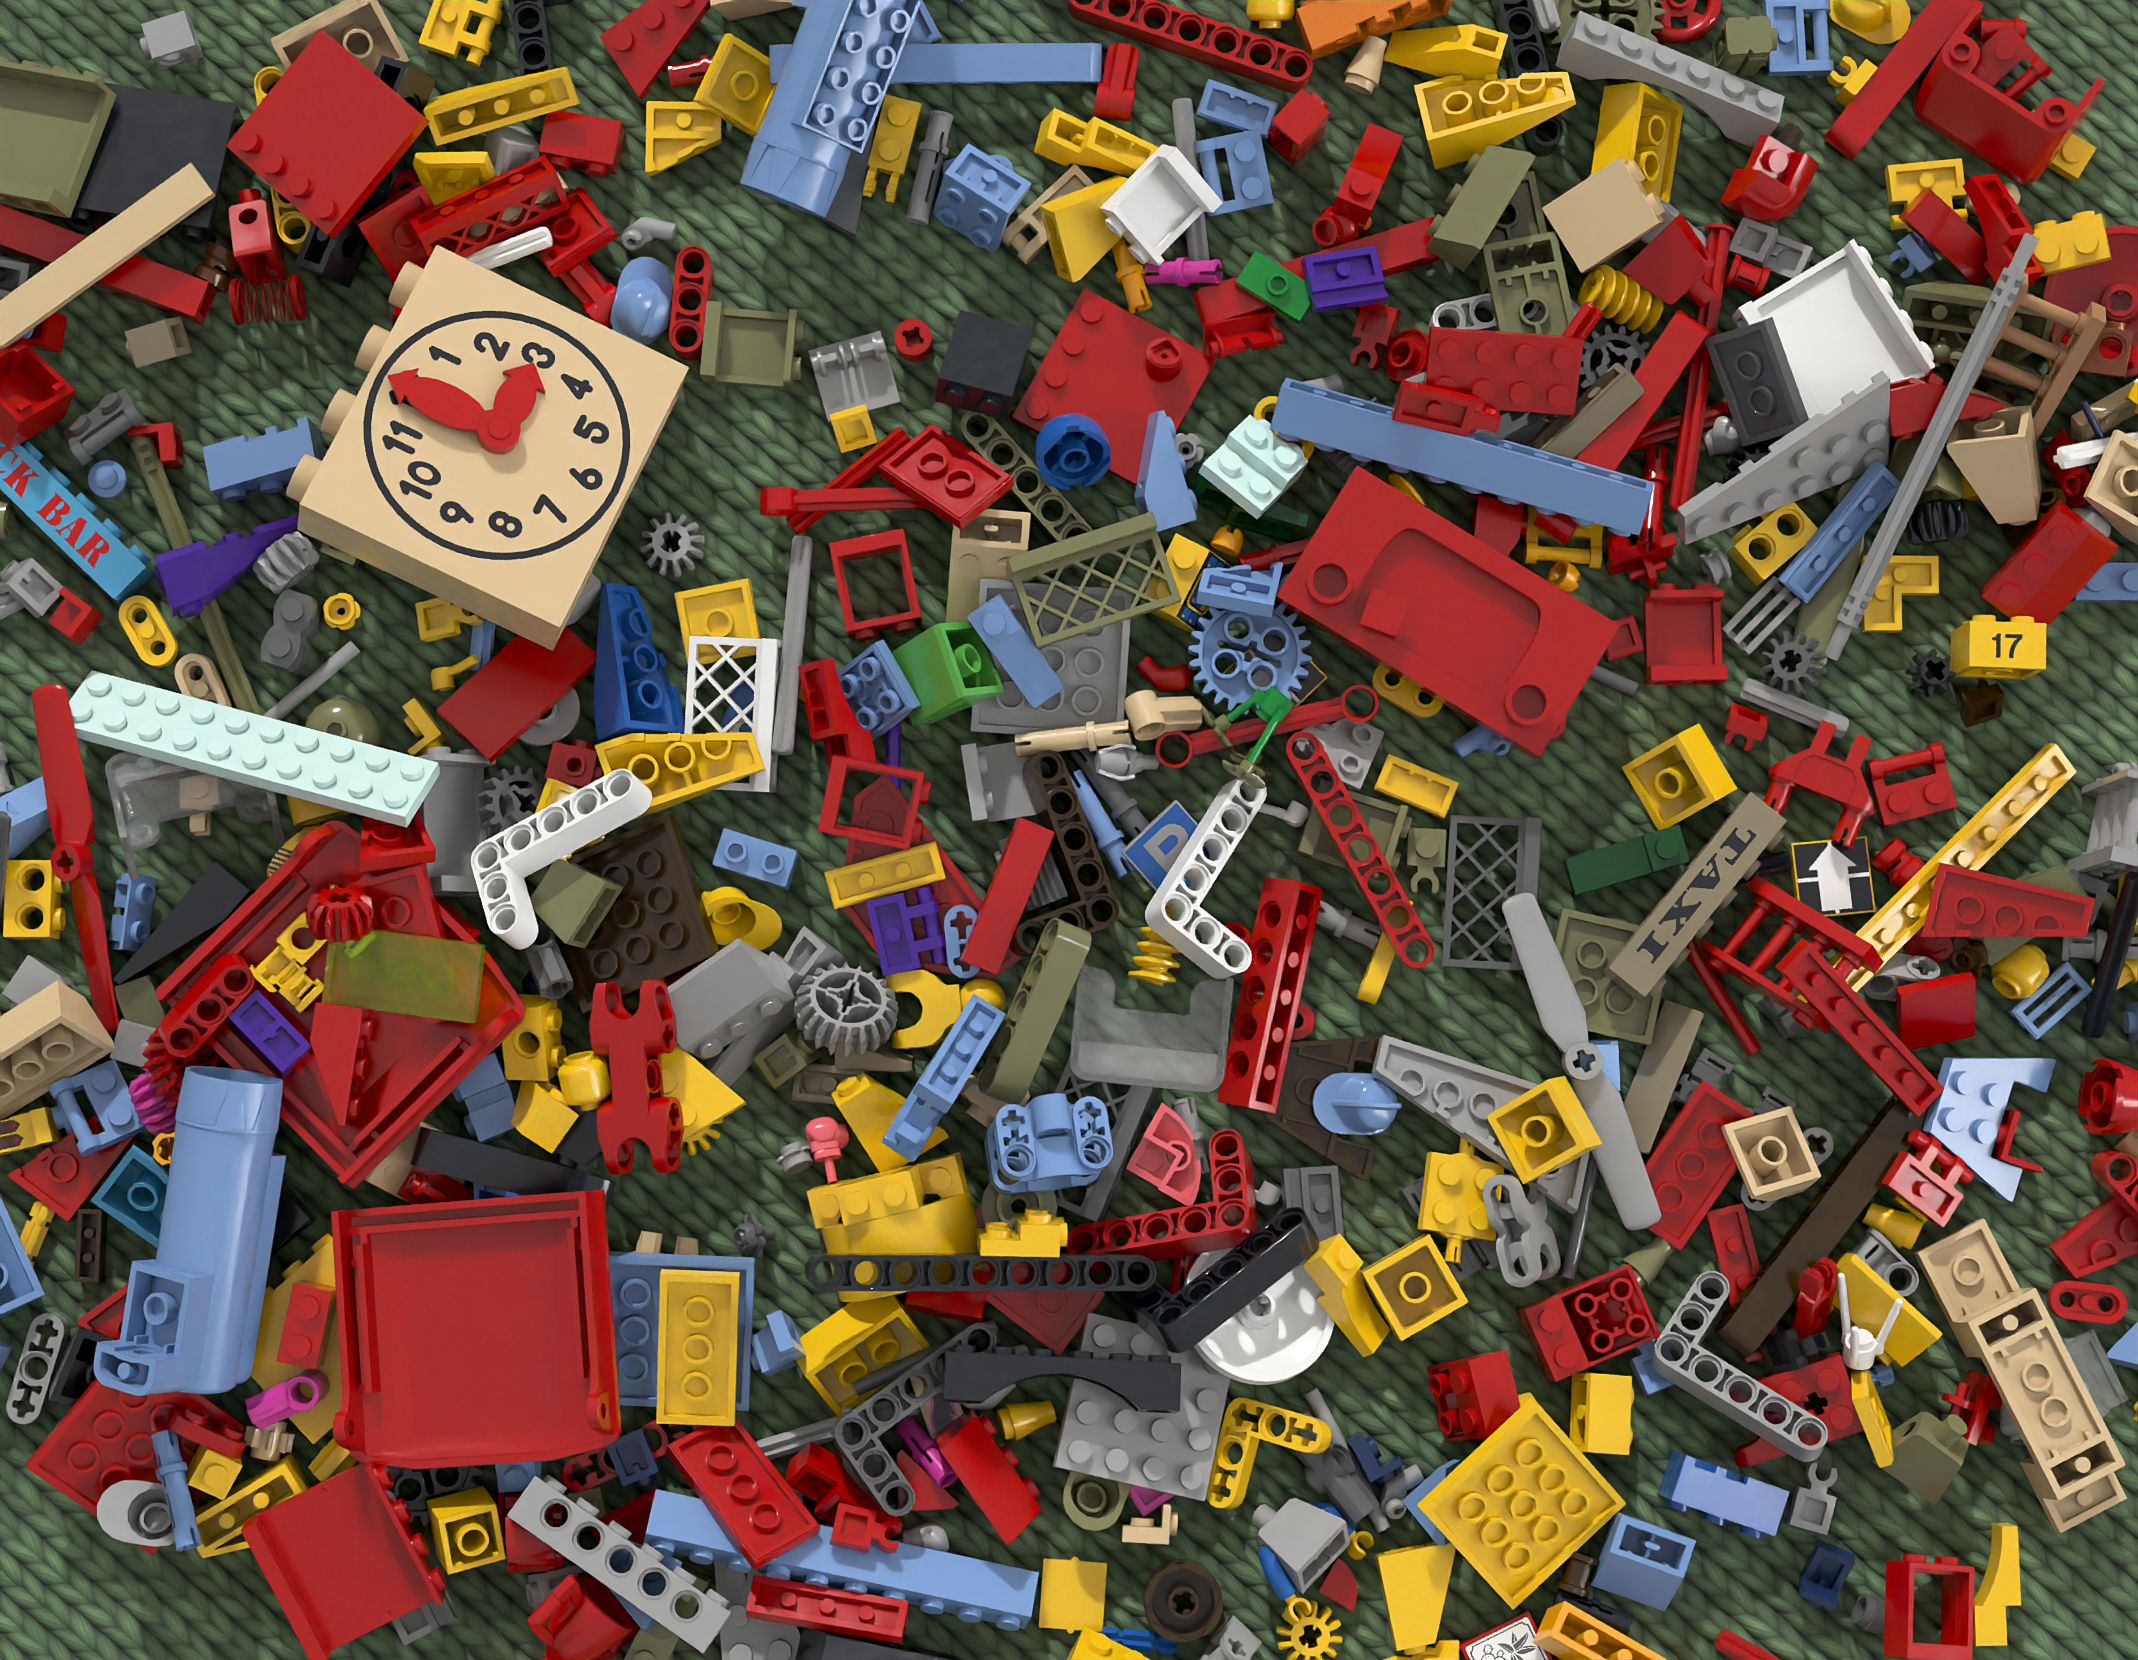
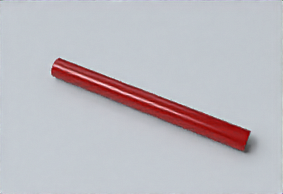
(1722, 999)

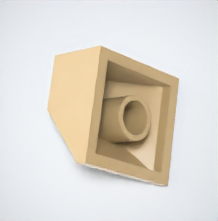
(1771, 1154)

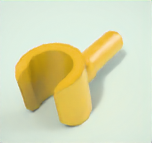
(443, 677)

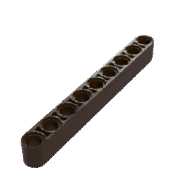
(1818, 1228)

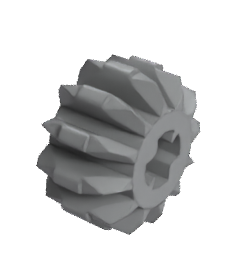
(658, 545)
(286, 562)

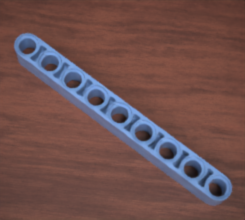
(984, 63)

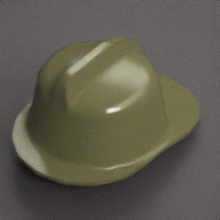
(1093, 1501)

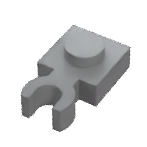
(1811, 1506)

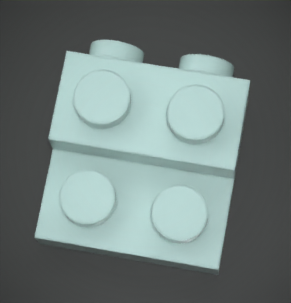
(1254, 466)

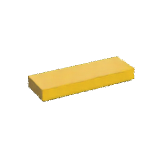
(885, 875)

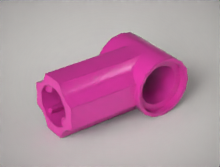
(286, 1399)

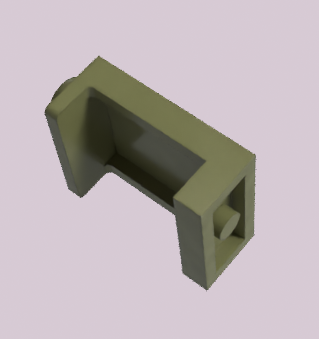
(751, 347)
(1384, 820)

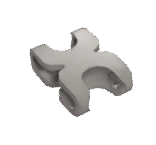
(1521, 1230)

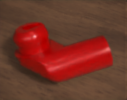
(1165, 679)

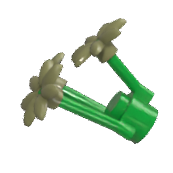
(1272, 709)

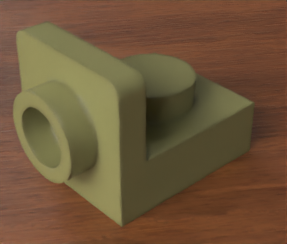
(787, 1057)

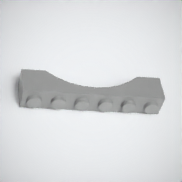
(1607, 51)

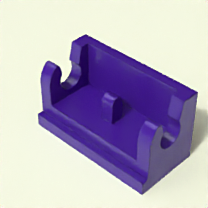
(269, 1033)

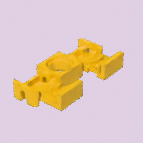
(282, 969)

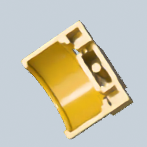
(890, 1216)

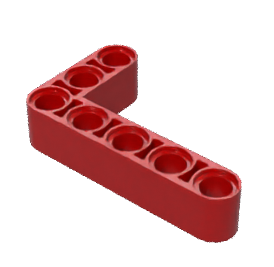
(1183, 1220)

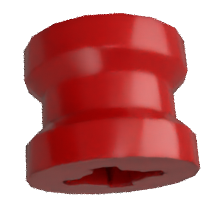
(911, 347)

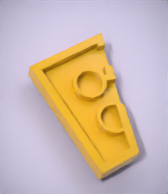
(699, 1091)

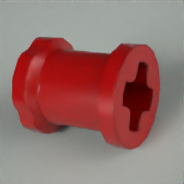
(1746, 276)

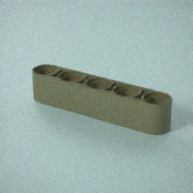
(1020, 467)
(1034, 1011)

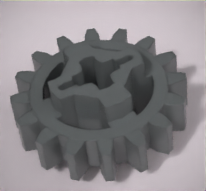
(1607, 353)
(508, 804)

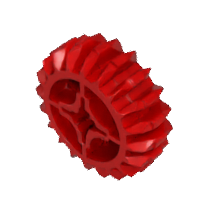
(168, 1070)

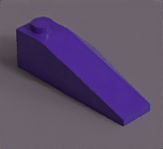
(199, 574)

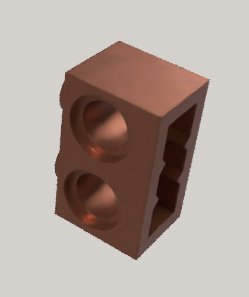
(2094, 362)

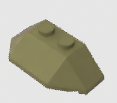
(1953, 312)

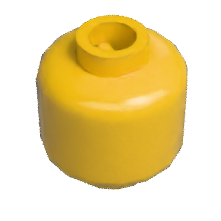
(1270, 12)
(2020, 972)
(584, 1080)

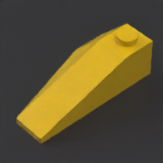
(1477, 113)
(681, 764)

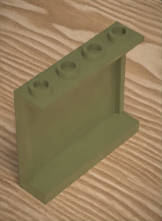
(48, 134)

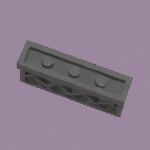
(1526, 881)
(1123, 1137)

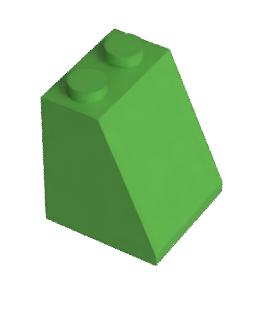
(947, 670)

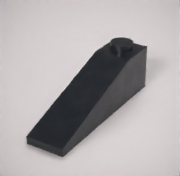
(191, 921)

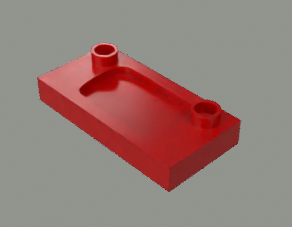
(1475, 621)

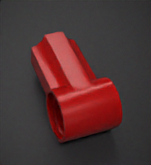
(1116, 91)
(591, 291)

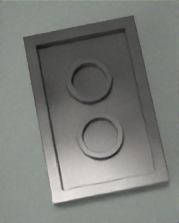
(1757, 381)

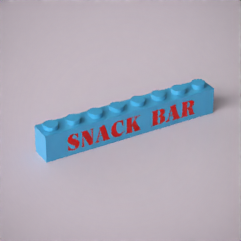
(72, 523)

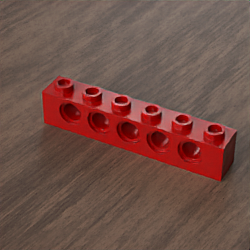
(1270, 995)

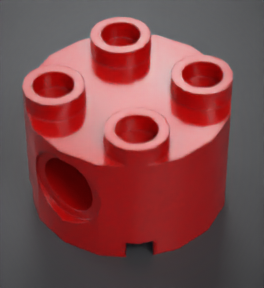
(524, 1549)

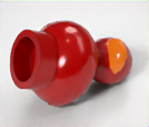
(1334, 230)

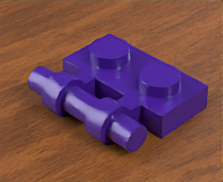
(895, 934)

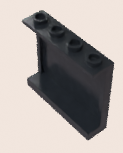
(149, 141)

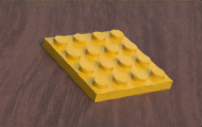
(1521, 1503)

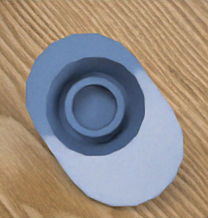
(642, 300)
(1355, 1104)

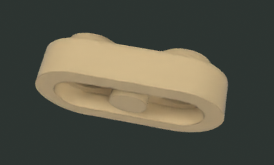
(208, 687)

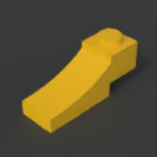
(1091, 144)
(1343, 1294)
(1998, 1587)

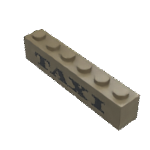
(1695, 896)

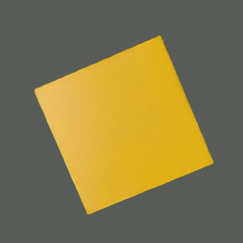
(466, 1529)

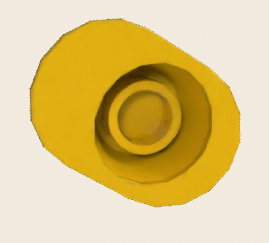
(1873, 20)
(736, 916)

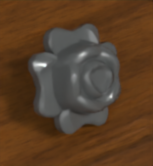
(752, 1236)

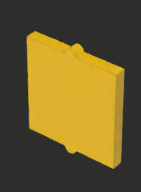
(1072, 1594)

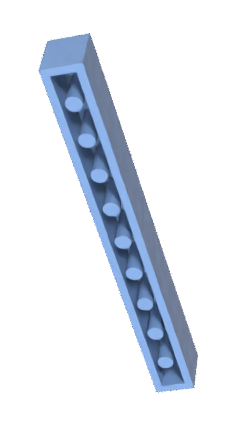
(1474, 461)
(914, 1573)

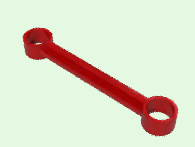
(790, 501)
(1252, 728)

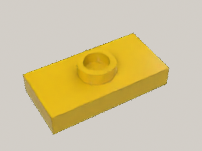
(1416, 786)

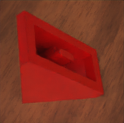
(926, 1492)

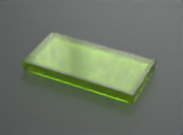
(406, 975)

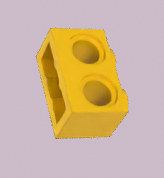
(1776, 545)
(22, 901)

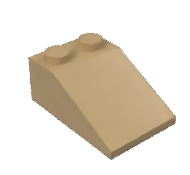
(2115, 485)

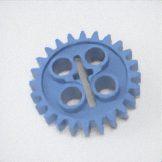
(1238, 686)

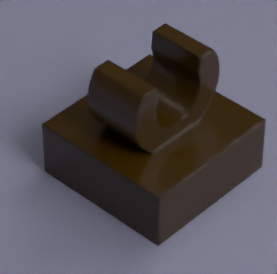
(1980, 704)

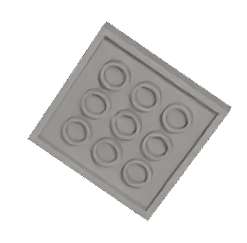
(1088, 664)
(1135, 1448)

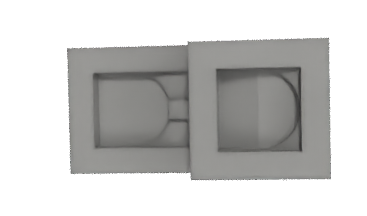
(1765, 247)

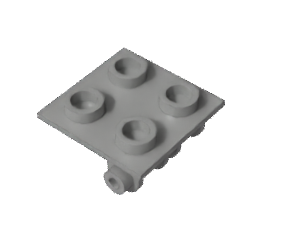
(854, 374)
(1348, 746)

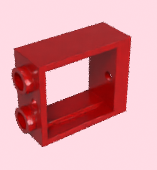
(868, 547)
(834, 794)
(1955, 1609)

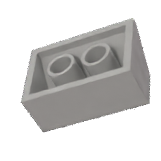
(726, 998)

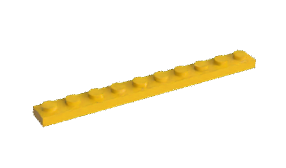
(1966, 849)

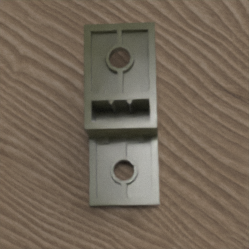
(1524, 267)

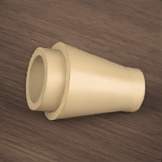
(1365, 68)

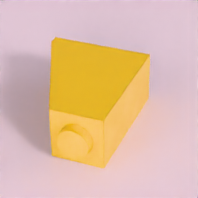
(1078, 228)
(870, 1112)
(1414, 1592)

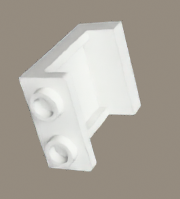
(1158, 204)

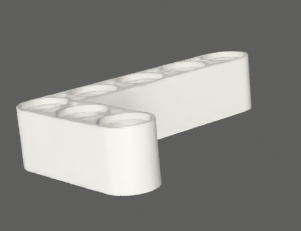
(543, 838)
(1202, 874)

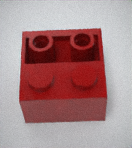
(1473, 1395)

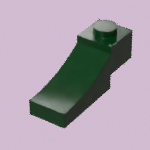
(1276, 522)
(1626, 860)

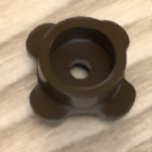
(1968, 956)

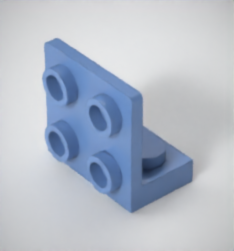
(979, 197)

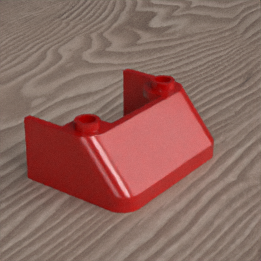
(1987, 120)

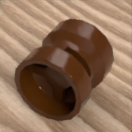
(217, 267)

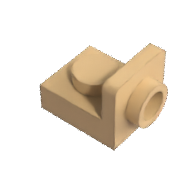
(1144, 1531)

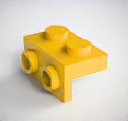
(452, 172)
(2071, 243)

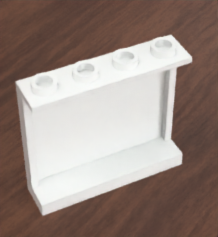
(1840, 329)

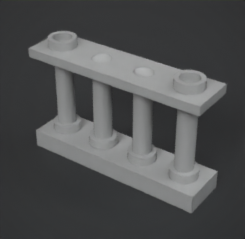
(2113, 829)

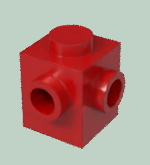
(574, 764)

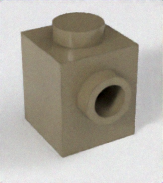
(157, 342)

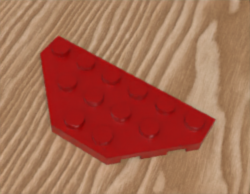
(885, 810)

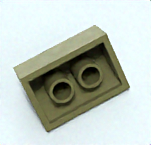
(1477, 204)

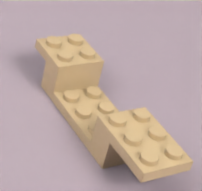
(2032, 1371)

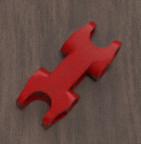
(638, 1097)

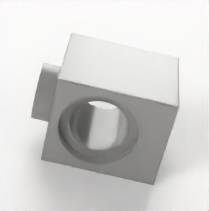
(170, 40)

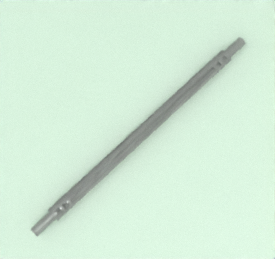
(1931, 445)

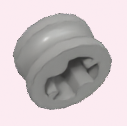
(1714, 566)

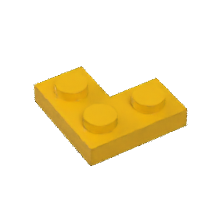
(1901, 577)

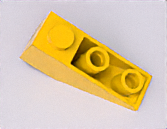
(1448, 50)

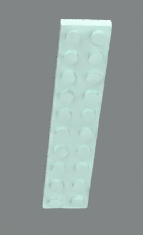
(251, 748)

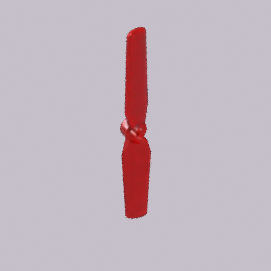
(73, 829)

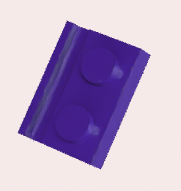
(1344, 279)

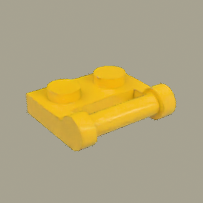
(1590, 556)

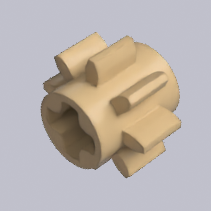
(270, 1441)

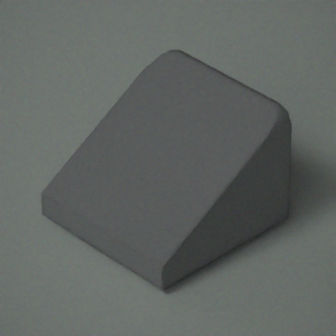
(1520, 426)

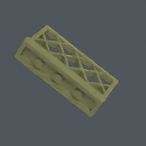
(1081, 549)

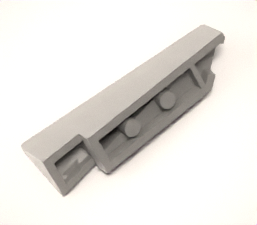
(801, 960)

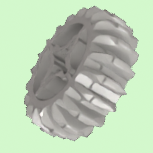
(845, 1009)

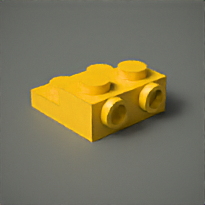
(1034, 1235)

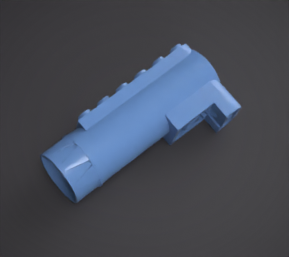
(826, 99)
(200, 1302)

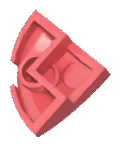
(1168, 1157)

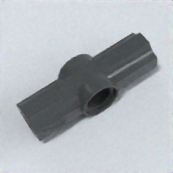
(547, 963)
(1335, 1474)

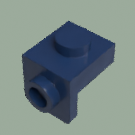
(1825, 1574)

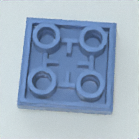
(877, 690)

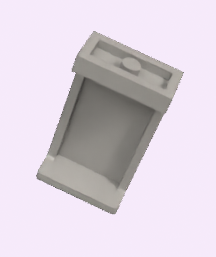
(453, 819)

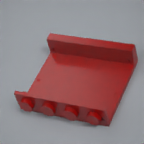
(343, 1558)

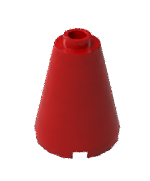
(2109, 1098)

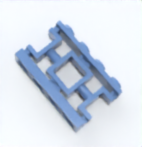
(943, 1078)

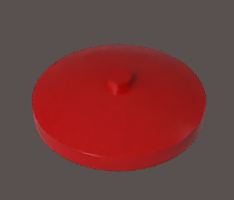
(2107, 284)

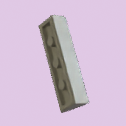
(1593, 413)
(1660, 1071)

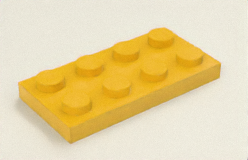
(697, 1347)

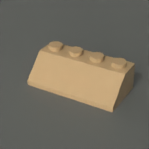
(45, 1042)

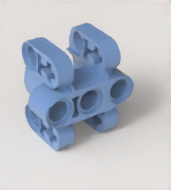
(1048, 1144)

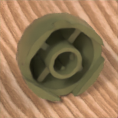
(346, 719)

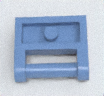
(1790, 55)
(1245, 167)
(109, 1101)

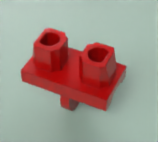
(1638, 565)
(1972, 1405)

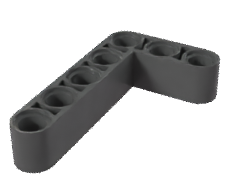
(901, 1406)

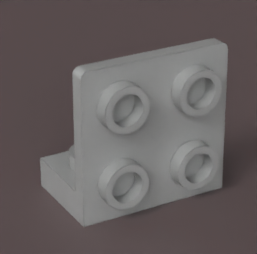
(997, 782)

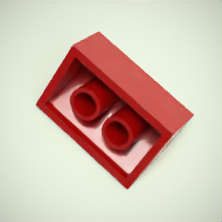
(2048, 566)
(989, 1473)

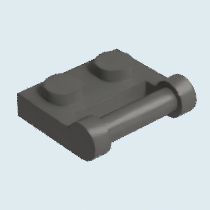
(102, 425)

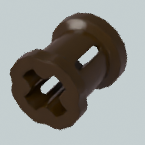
(1577, 1573)

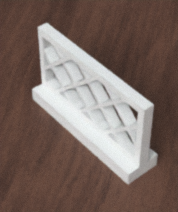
(764, 704)

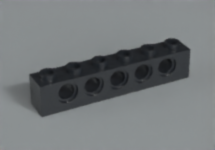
(340, 257)

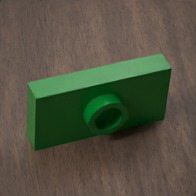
(1275, 287)

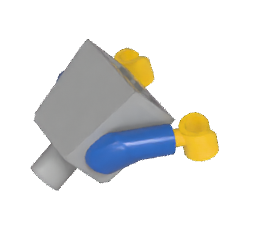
(1301, 1545)

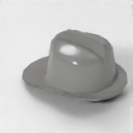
(136, 1513)

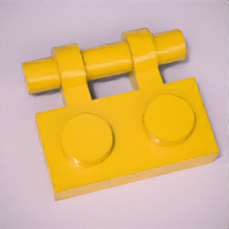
(448, 24)
(1908, 179)

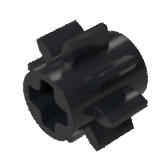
(1922, 665)

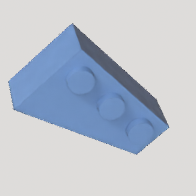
(261, 461)

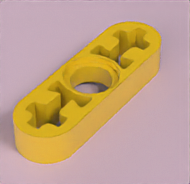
(1380, 960)

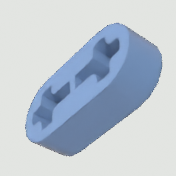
(953, 940)

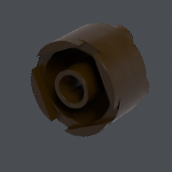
(1190, 1621)

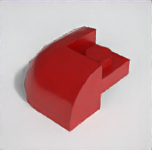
(1770, 182)

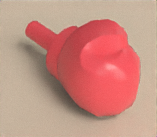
(826, 1141)

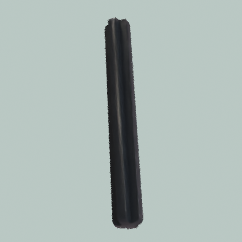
(2112, 959)

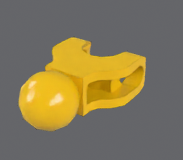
(940, 1005)

